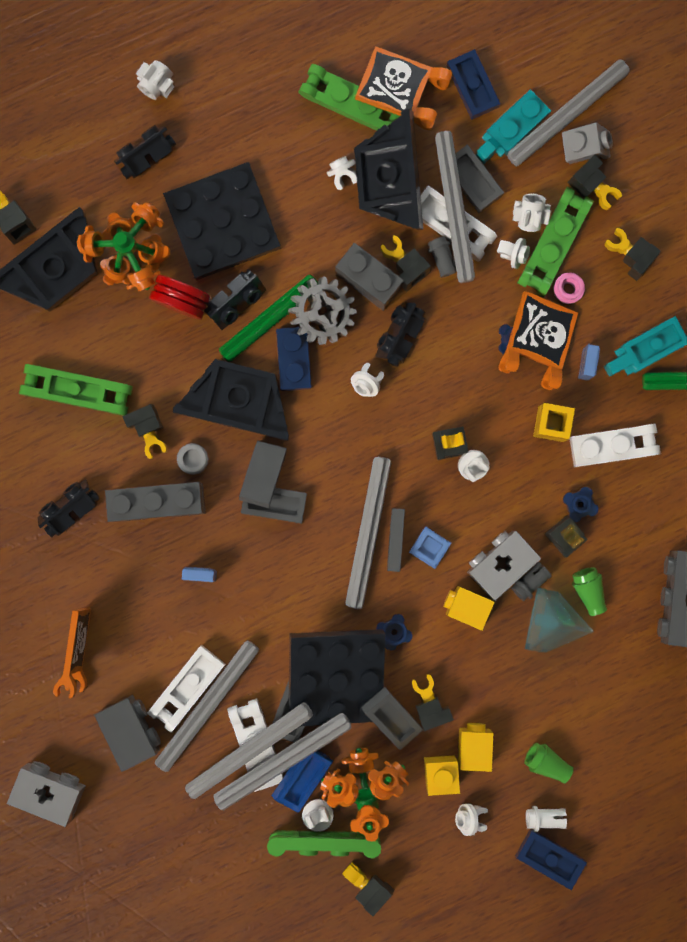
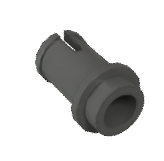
(442, 256)
(530, 581)

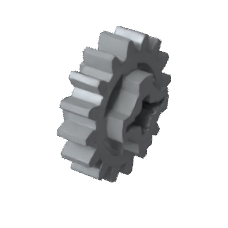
(317, 300)

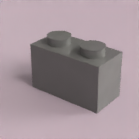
(368, 276)
(128, 732)

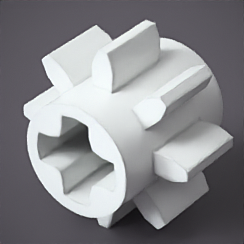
(155, 80)
(531, 212)

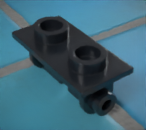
(152, 143)
(245, 291)
(405, 320)
(57, 514)

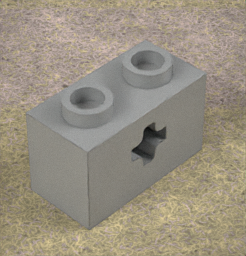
(520, 560)
(30, 795)

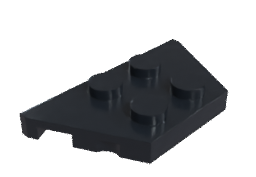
(390, 173)
(50, 266)
(236, 399)

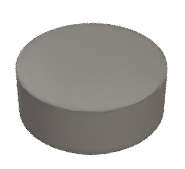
(192, 459)

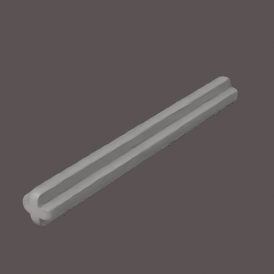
(568, 112)
(455, 206)
(368, 532)
(206, 706)
(249, 750)
(282, 761)

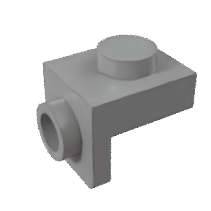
(586, 142)

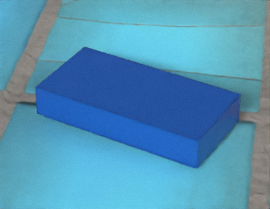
(302, 780)

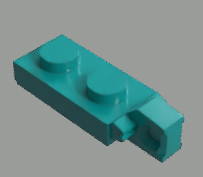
(513, 126)
(648, 348)

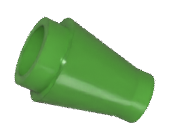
(589, 587)
(546, 762)

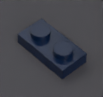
(473, 84)
(293, 359)
(551, 859)

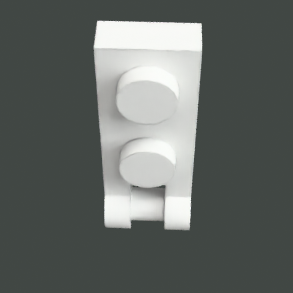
(435, 216)
(613, 445)
(187, 687)
(244, 734)

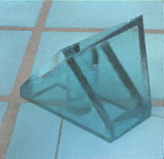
(553, 622)

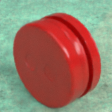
(179, 297)

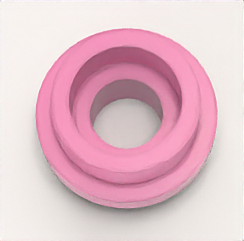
(577, 283)

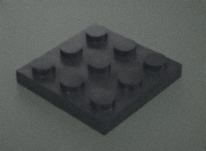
(222, 221)
(336, 672)

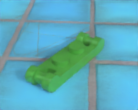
(341, 98)
(555, 242)
(75, 389)
(310, 842)

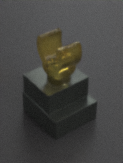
(566, 536)

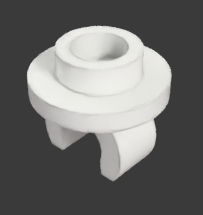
(342, 167)
(517, 252)
(365, 383)
(473, 465)
(317, 815)
(467, 819)

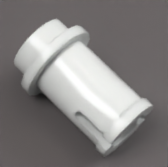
(544, 818)

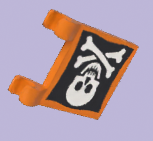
(398, 84)
(541, 334)
(75, 654)

